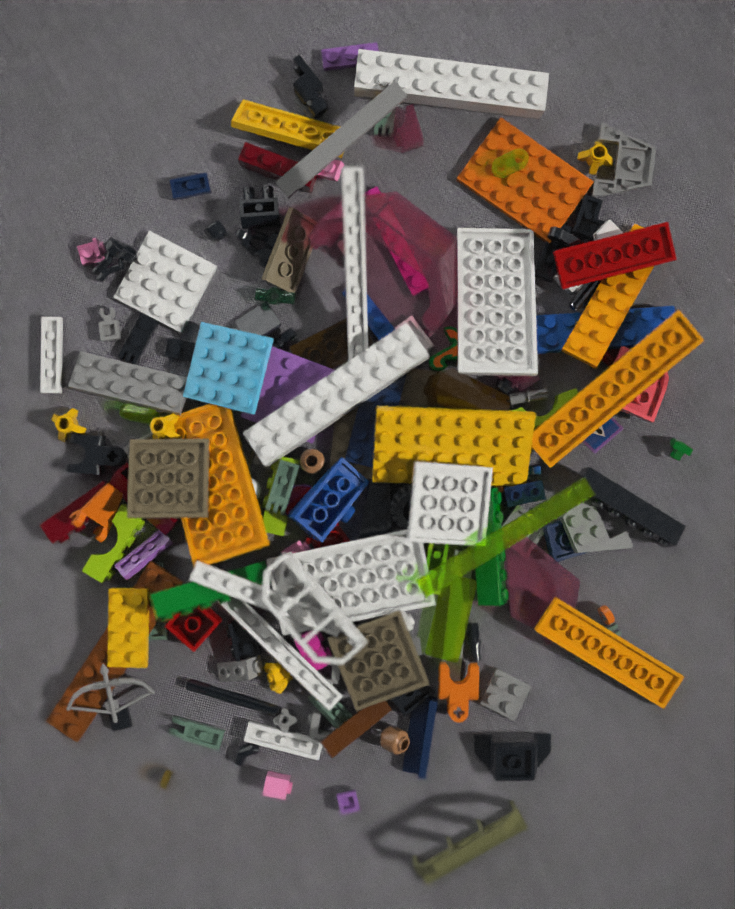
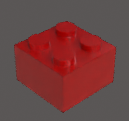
(194, 627)

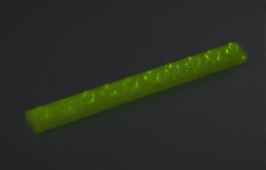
(505, 537)

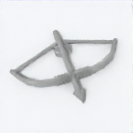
(111, 704)

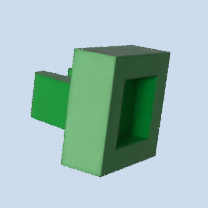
(679, 449)

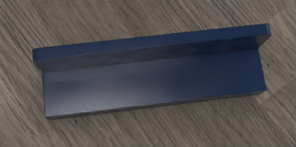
(420, 737)

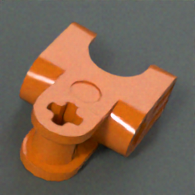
(458, 692)

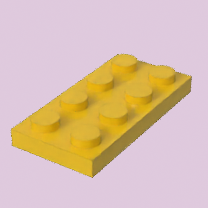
(128, 627)

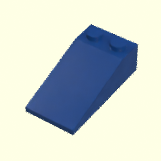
(328, 500)

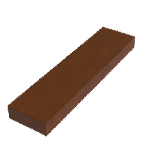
(354, 728)

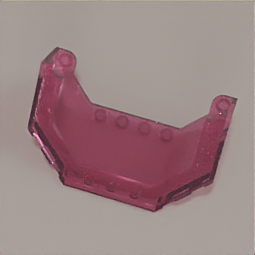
(412, 238)

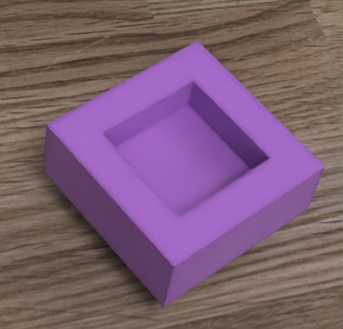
(348, 802)

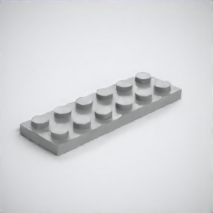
(129, 383)

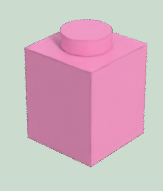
(277, 785)

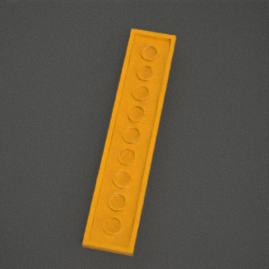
(615, 388)

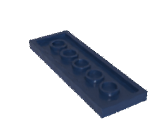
(363, 434)

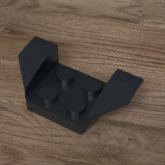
(513, 759)

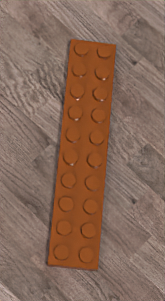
(76, 722)

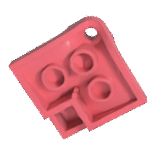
(648, 402)

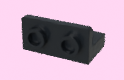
(243, 644)

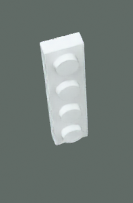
(51, 355)
(288, 742)

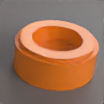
(606, 615)

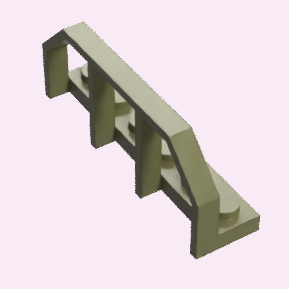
(471, 846)

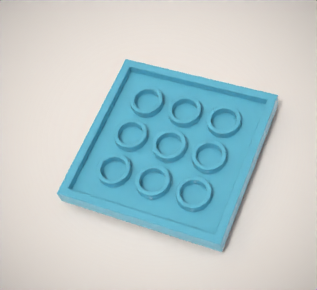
(228, 367)

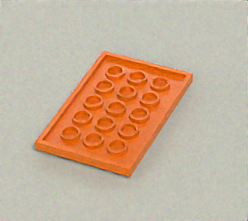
(535, 196)

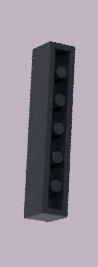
(632, 509)

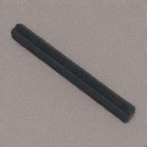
(232, 697)

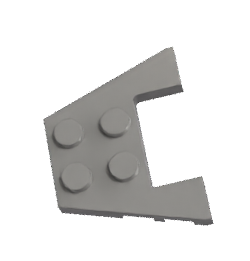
(632, 166)
(588, 532)

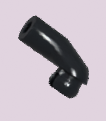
(244, 751)

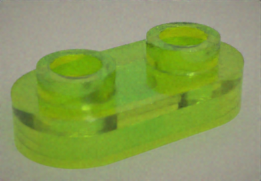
(509, 164)
(138, 413)

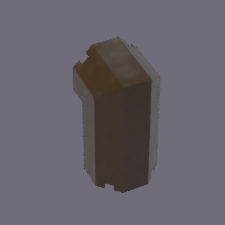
(460, 391)

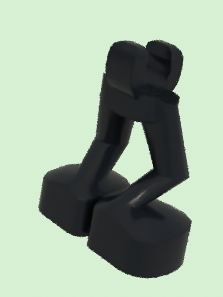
(119, 250)
(264, 253)

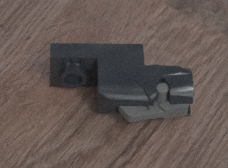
(308, 90)

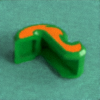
(449, 354)

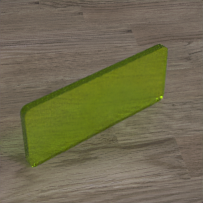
(451, 619)

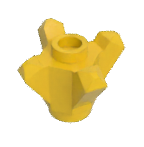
(596, 157)
(67, 424)
(164, 427)
(277, 677)

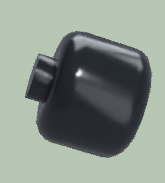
(215, 231)

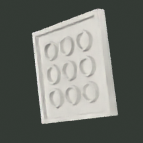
(165, 282)
(449, 503)

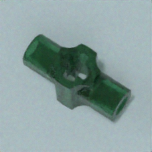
(266, 295)

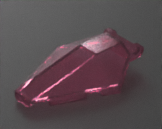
(535, 581)

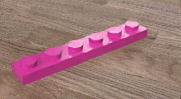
(414, 280)

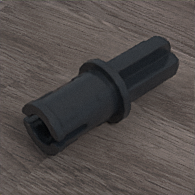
(473, 642)

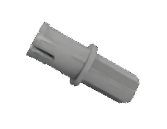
(528, 396)

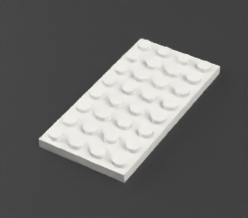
(496, 302)
(360, 576)

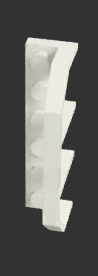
(318, 594)

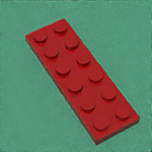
(614, 255)

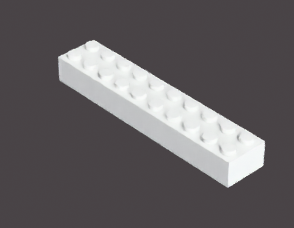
(453, 83)
(336, 395)

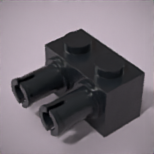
(259, 212)

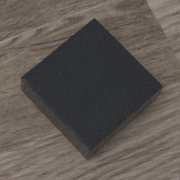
(124, 720)

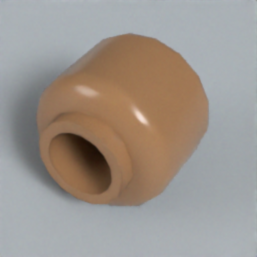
(305, 461)
(394, 740)

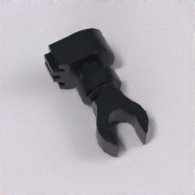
(287, 336)

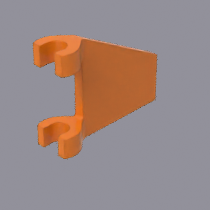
(100, 509)

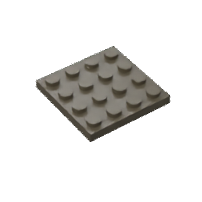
(168, 478)
(384, 665)

